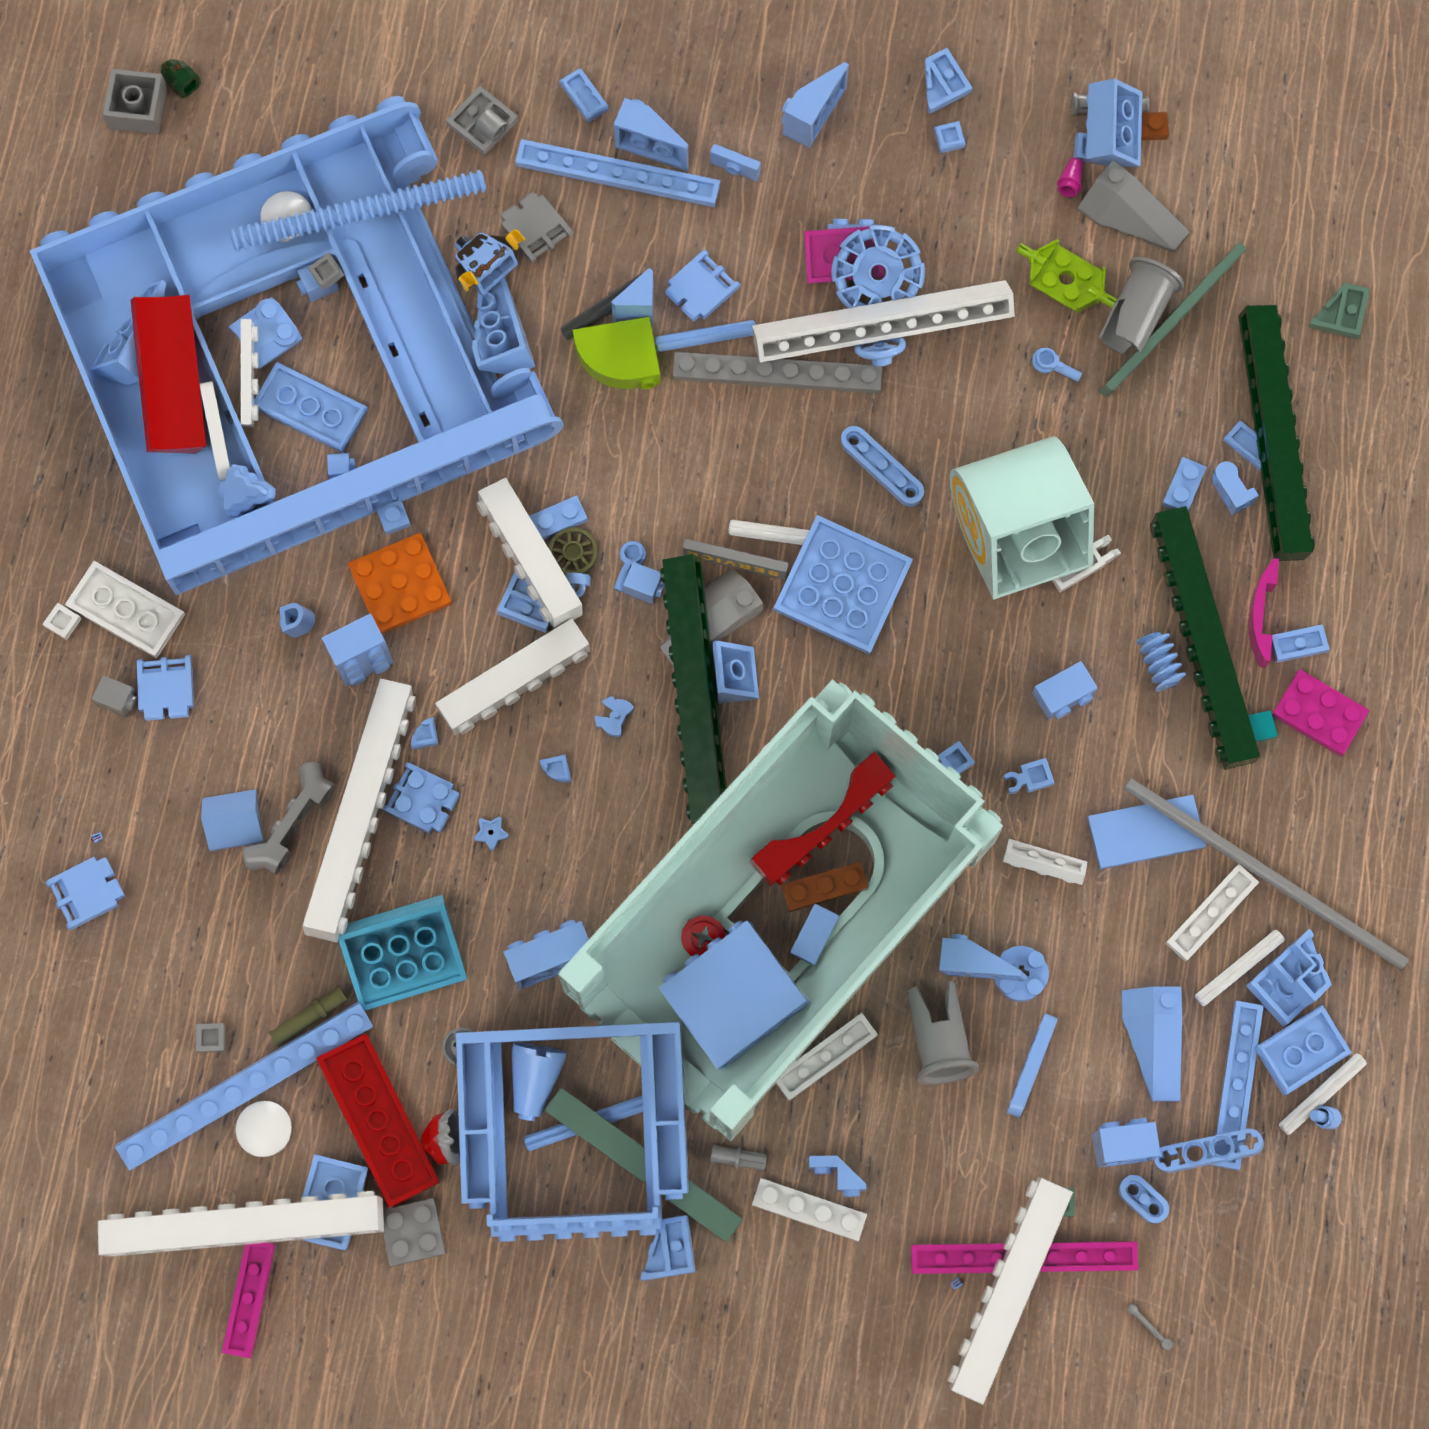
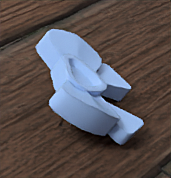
(620, 711)

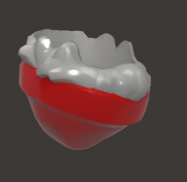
(442, 1138)

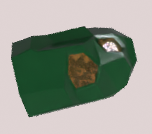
(180, 77)

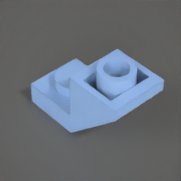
(846, 1178)

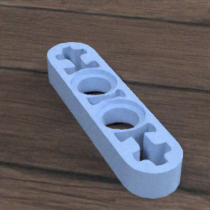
(1032, 1065)
(1209, 1154)

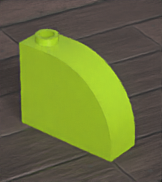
(619, 353)

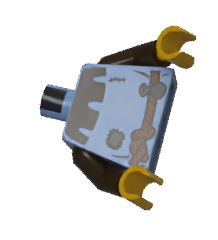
(485, 259)

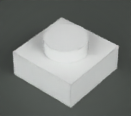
(62, 621)

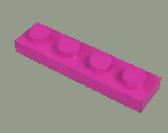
(248, 1299)

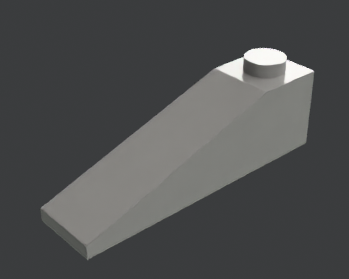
(1128, 206)
(729, 606)

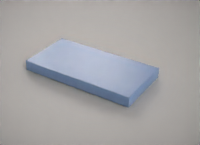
(310, 407)
(1141, 834)

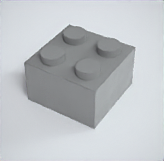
(135, 101)

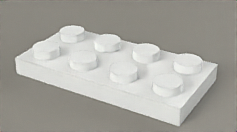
(125, 609)

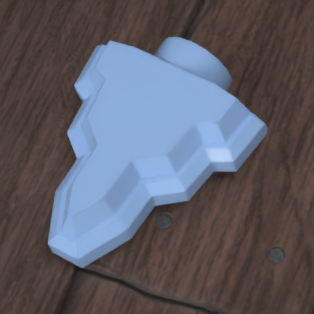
(243, 491)

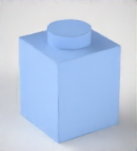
(309, 286)
(643, 583)

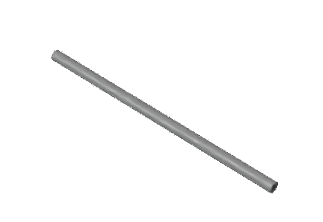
(1266, 874)

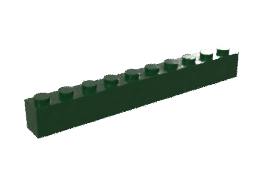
(1276, 433)
(1205, 638)
(694, 683)

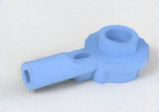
(1046, 361)
(629, 553)

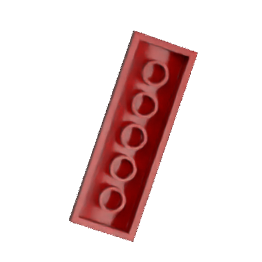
(168, 374)

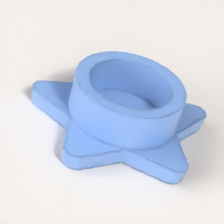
(485, 827)

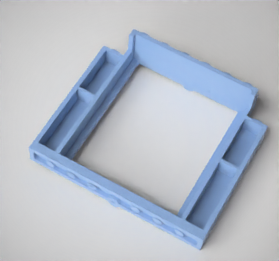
(484, 1129)

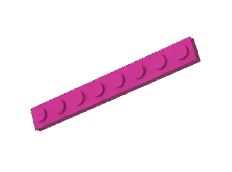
(1060, 1257)

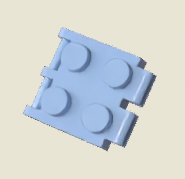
(700, 287)
(165, 688)
(422, 799)
(86, 891)

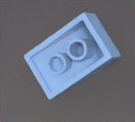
(813, 105)
(648, 135)

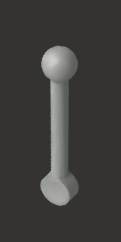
(1166, 1343)

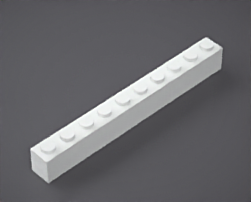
(883, 321)
(358, 811)
(240, 1225)

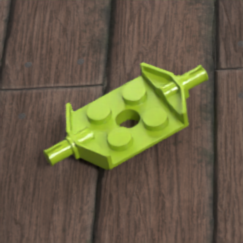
(1053, 261)

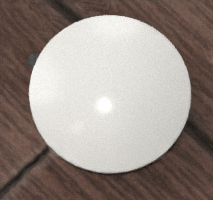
(284, 204)
(263, 1128)

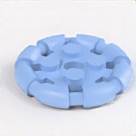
(877, 256)

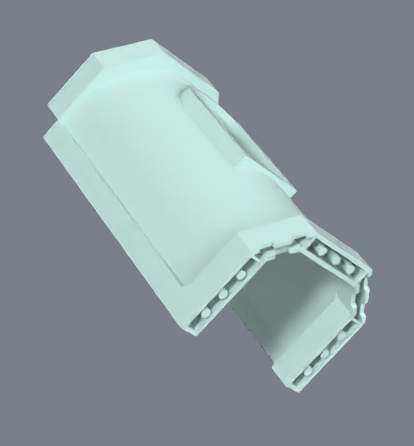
(918, 844)

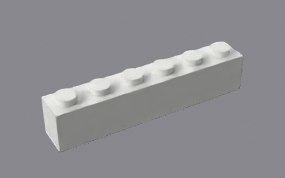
(529, 553)
(513, 677)

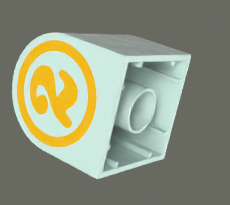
(1024, 516)

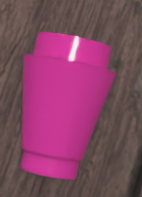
(1071, 178)

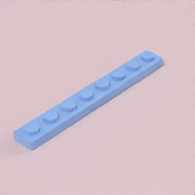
(617, 173)

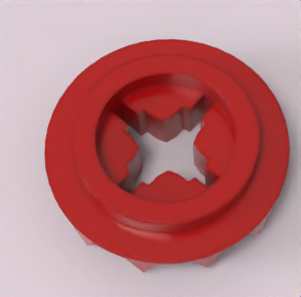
(697, 925)

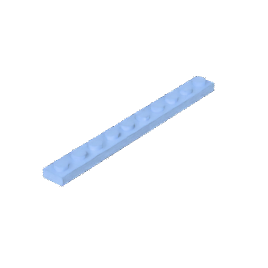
(243, 1086)

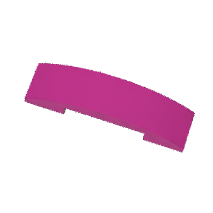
(1261, 643)

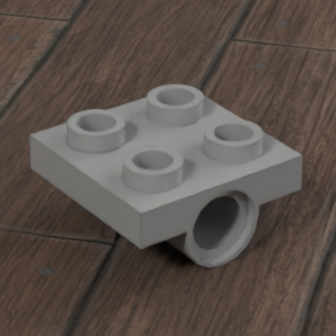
(482, 120)

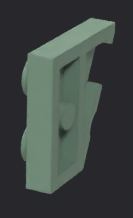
(1343, 312)

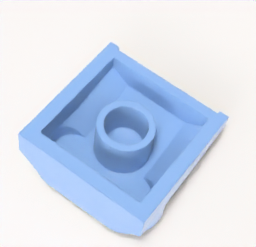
(275, 329)

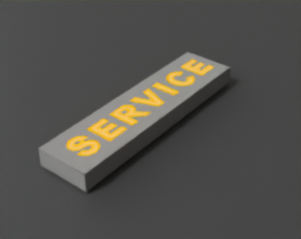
(736, 559)

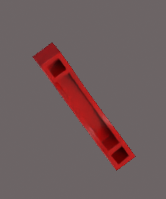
(780, 856)

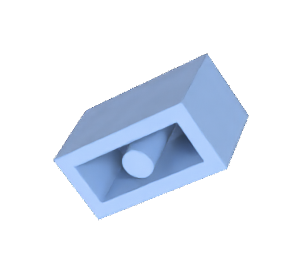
(1065, 690)

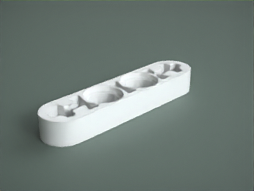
(215, 429)

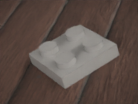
(412, 1232)

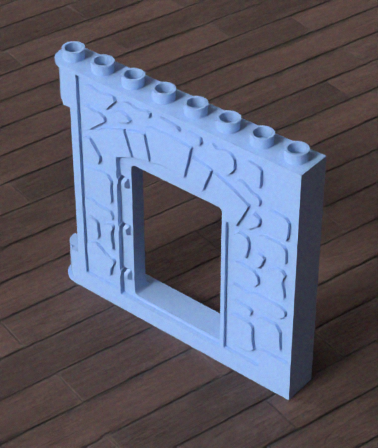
(406, 305)

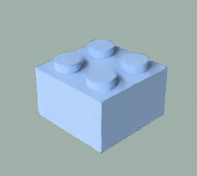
(1126, 1144)

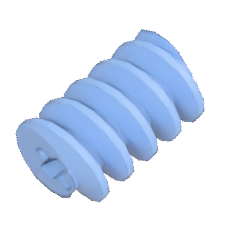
(1160, 660)

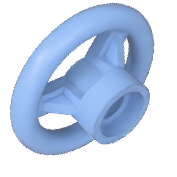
(881, 352)

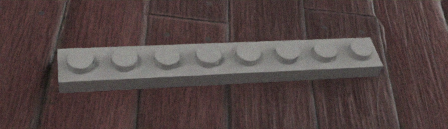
(777, 373)

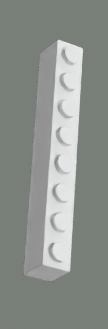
(1010, 1290)

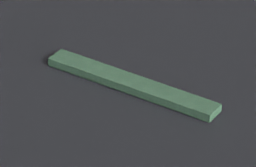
(1169, 323)
(632, 1158)

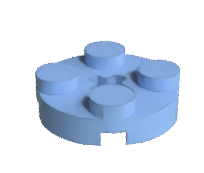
(1037, 974)

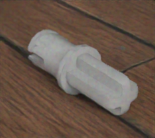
(738, 1157)

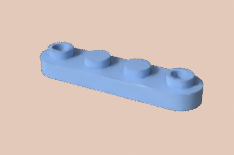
(882, 466)

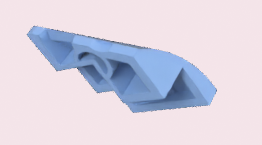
(1291, 980)

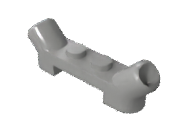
(273, 853)

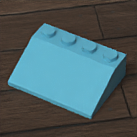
(402, 953)

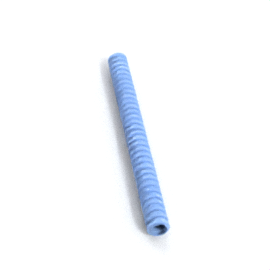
(357, 210)

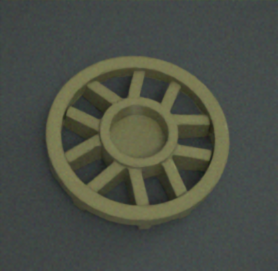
(573, 550)

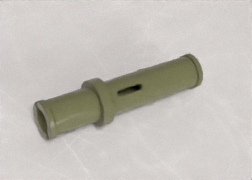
(317, 1010)

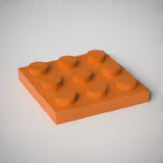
(400, 583)

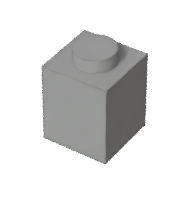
(115, 696)

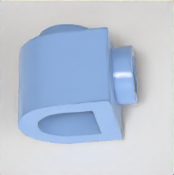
(339, 464)
(296, 620)

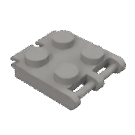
(537, 223)

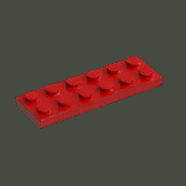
(377, 1121)

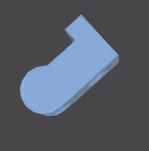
(1232, 489)

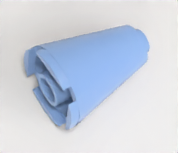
(534, 1077)

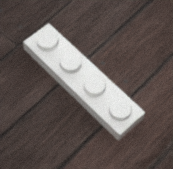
(249, 385)
(1212, 912)
(826, 1056)
(809, 1210)

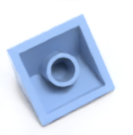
(635, 300)
(734, 672)
(232, 820)

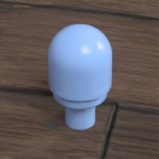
(1326, 1117)

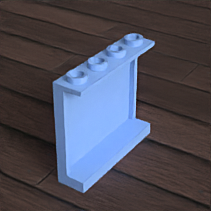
(733, 994)

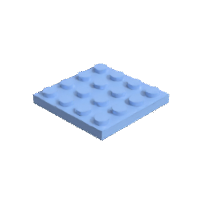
(842, 584)

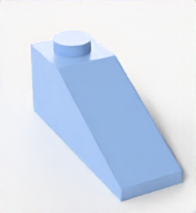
(968, 959)

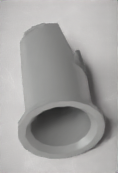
(1140, 304)
(941, 1044)

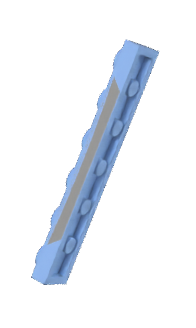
(1238, 1077)

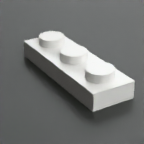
(1045, 862)

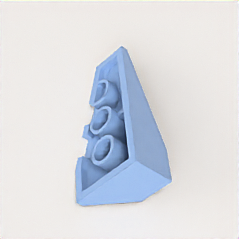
(499, 336)
(119, 359)
(1155, 1031)

